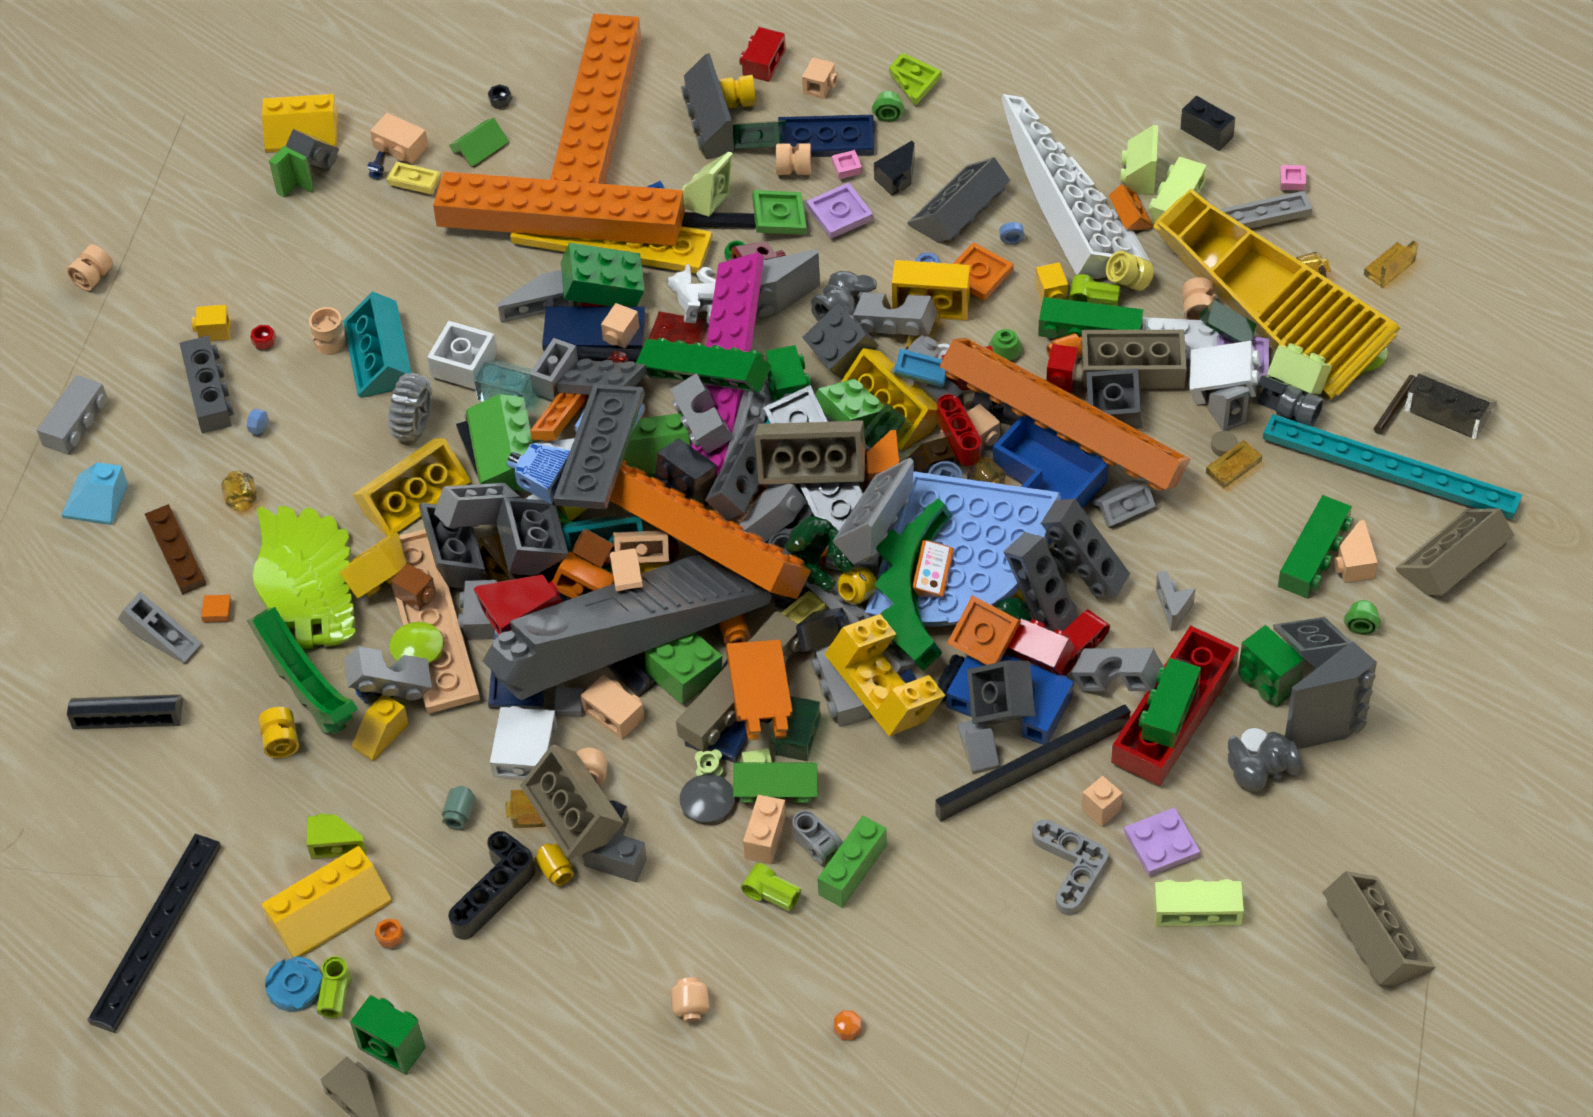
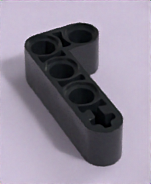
(467, 915)

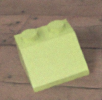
(1141, 162)
(709, 186)

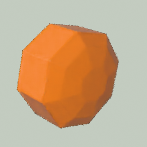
(389, 933)
(847, 1025)

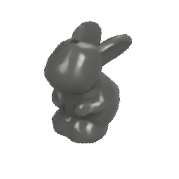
(842, 289)
(1272, 758)

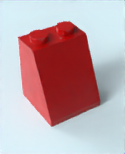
(515, 599)

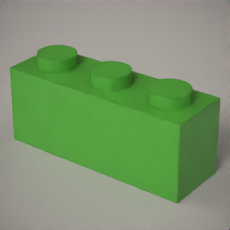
(775, 780)
(852, 861)

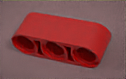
(958, 429)
(1085, 633)

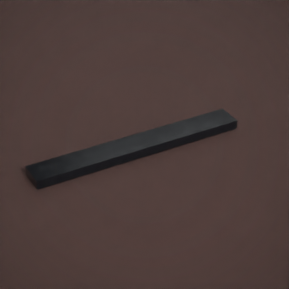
(1031, 763)
(154, 933)

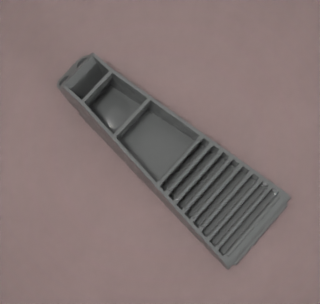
(615, 624)

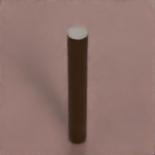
(1394, 405)

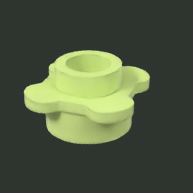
(703, 757)

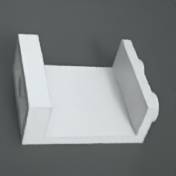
(1222, 368)
(520, 740)

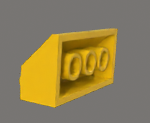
(875, 374)
(395, 495)
(326, 903)

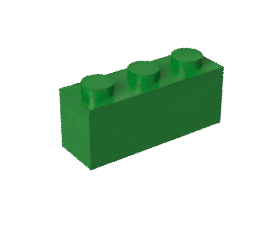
(1169, 702)

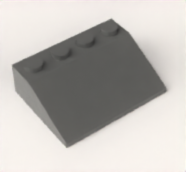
(1332, 699)

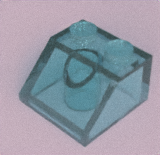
(503, 378)

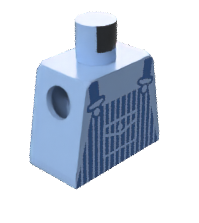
(539, 469)

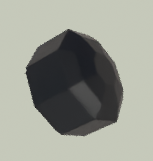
(499, 96)

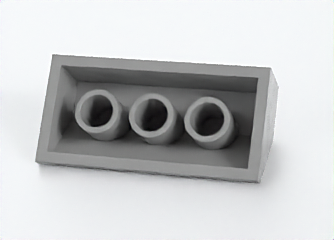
(875, 512)

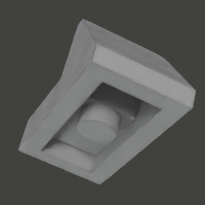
(1174, 602)
(978, 746)

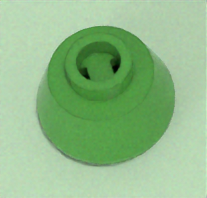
(888, 106)
(1006, 344)
(1362, 618)

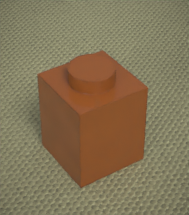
(593, 548)
(413, 586)

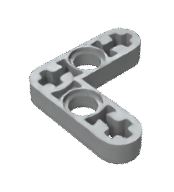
(1082, 863)

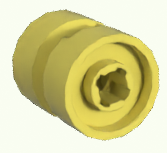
(1129, 270)

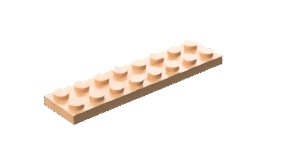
(452, 673)

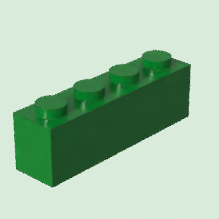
(1066, 317)
(1315, 546)

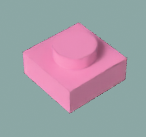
(846, 164)
(1292, 177)

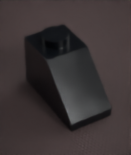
(896, 169)
(820, 628)

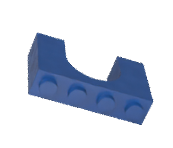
(1050, 695)

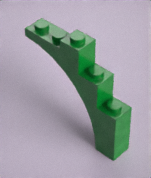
(896, 584)
(289, 660)

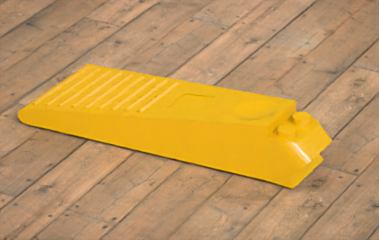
(1276, 290)

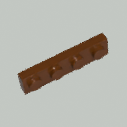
(175, 549)

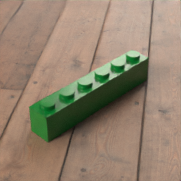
(713, 364)

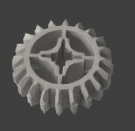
(410, 407)

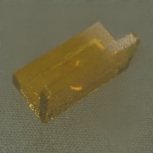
(1391, 263)

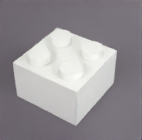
(461, 354)

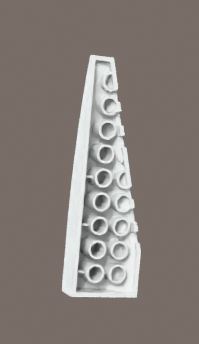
(1075, 211)

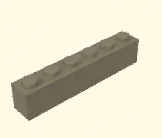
(715, 706)

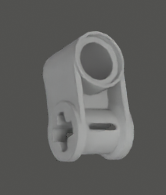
(818, 840)

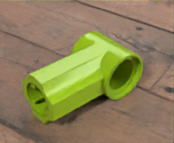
(1087, 290)
(764, 884)
(333, 989)

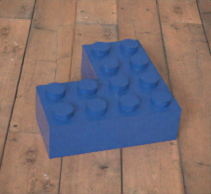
(1049, 462)

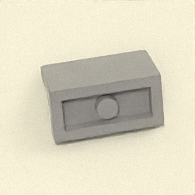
(1124, 502)

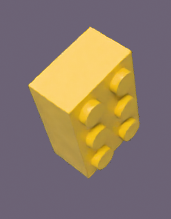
(942, 281)

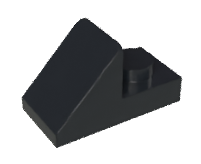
(1271, 392)

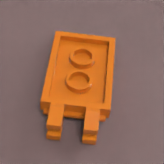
(759, 685)

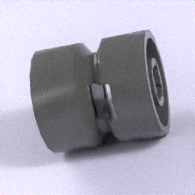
(1296, 405)

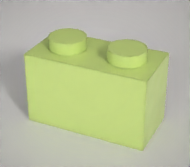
(1299, 368)

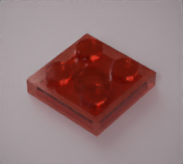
(674, 328)

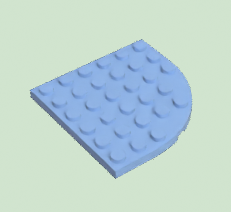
(981, 527)

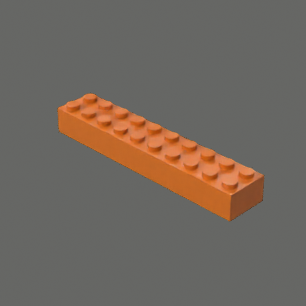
(598, 99)
(559, 208)
(1064, 413)
(709, 532)

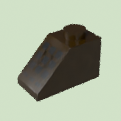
(931, 453)

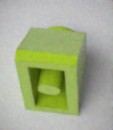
(331, 837)

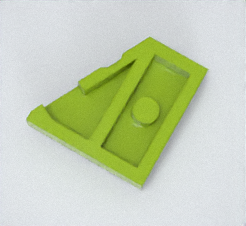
(914, 76)

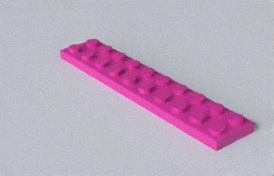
(732, 326)

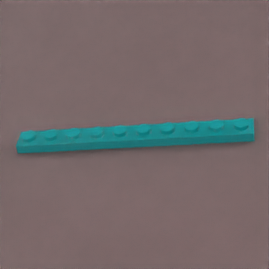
(1391, 466)

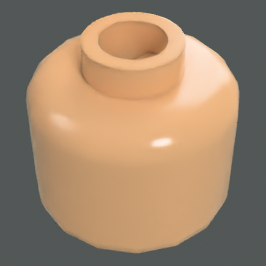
(595, 763)
(689, 999)

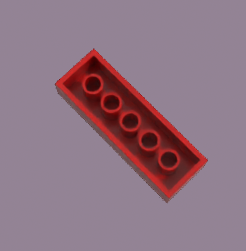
(1155, 760)

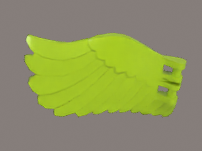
(302, 576)

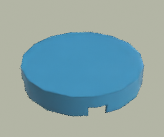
(293, 984)

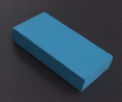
(919, 368)

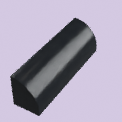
(125, 711)

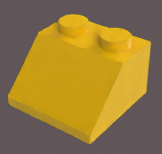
(375, 566)

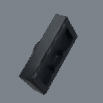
(1001, 412)

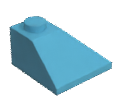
(96, 494)

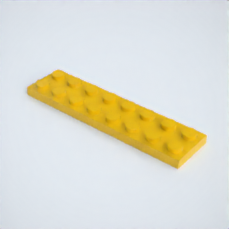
(690, 248)

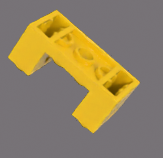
(860, 662)

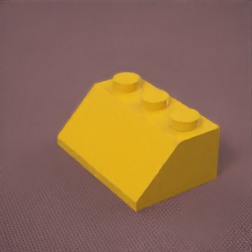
(308, 114)

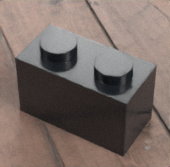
(1207, 123)

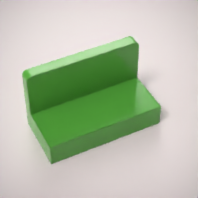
(480, 141)
(290, 170)

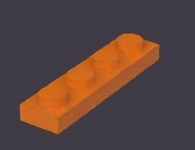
(557, 416)

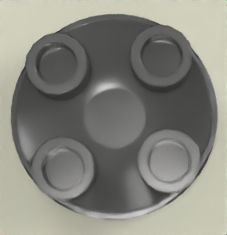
(707, 798)

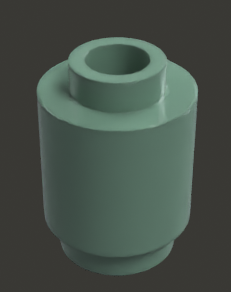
(458, 807)

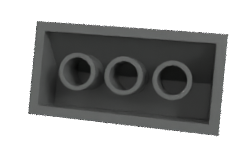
(708, 109)
(960, 200)

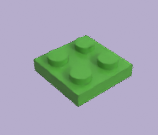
(778, 212)

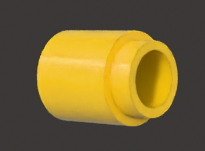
(554, 864)

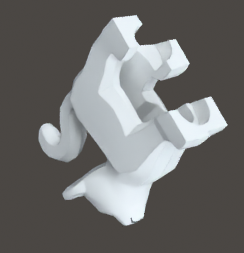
(693, 296)

